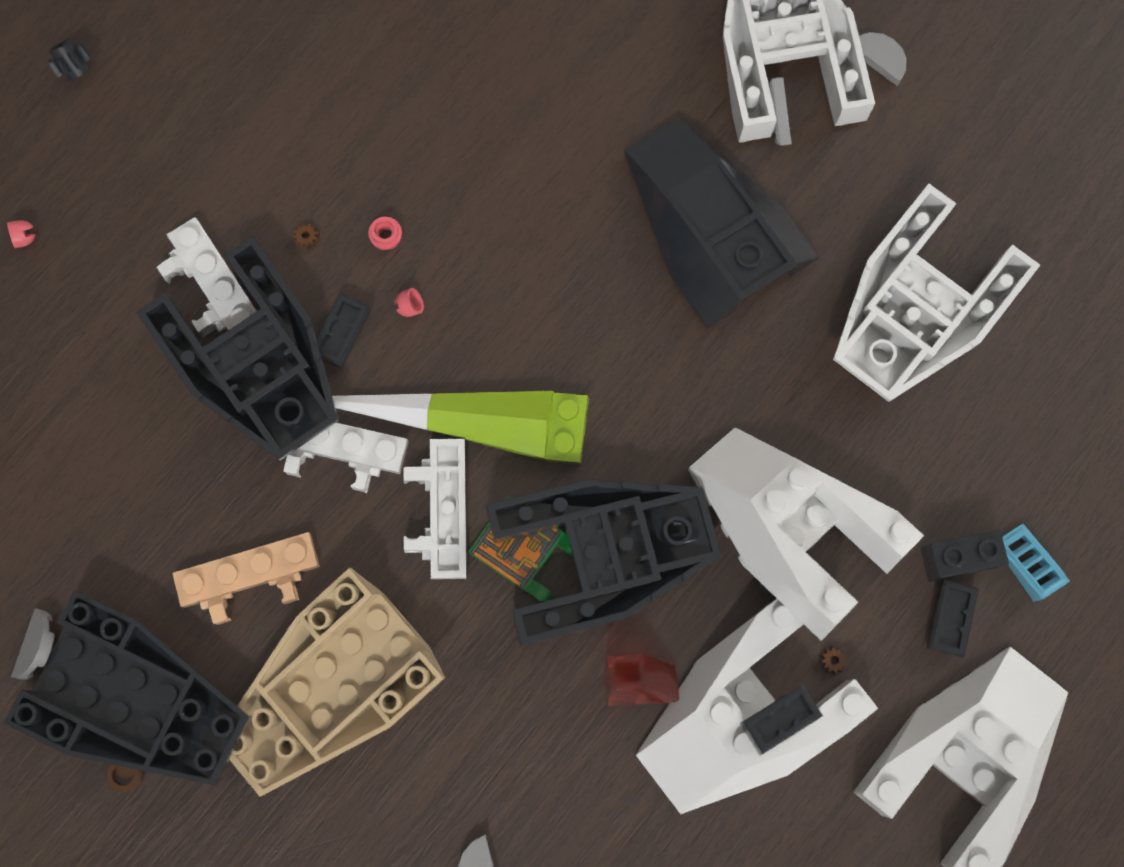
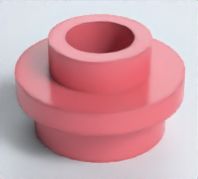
(380, 225)

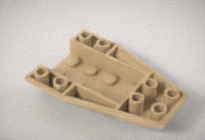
(332, 683)

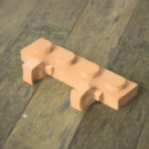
(273, 563)

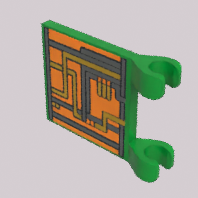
(521, 557)

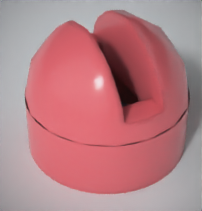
(18, 234)
(409, 303)

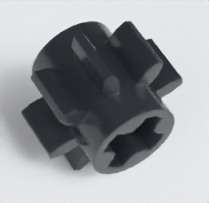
(69, 59)

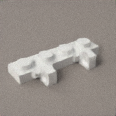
(199, 258)
(361, 448)
(446, 537)

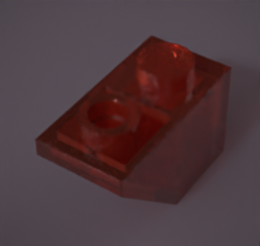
(639, 680)

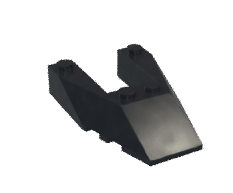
(262, 371)
(625, 545)

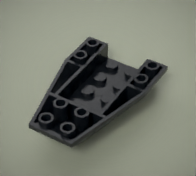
(712, 221)
(127, 700)

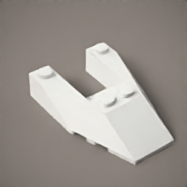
(785, 31)
(911, 315)
(780, 509)
(986, 737)
(698, 742)

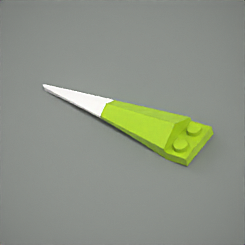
(525, 422)

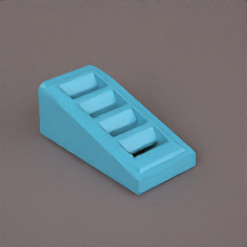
(1040, 555)

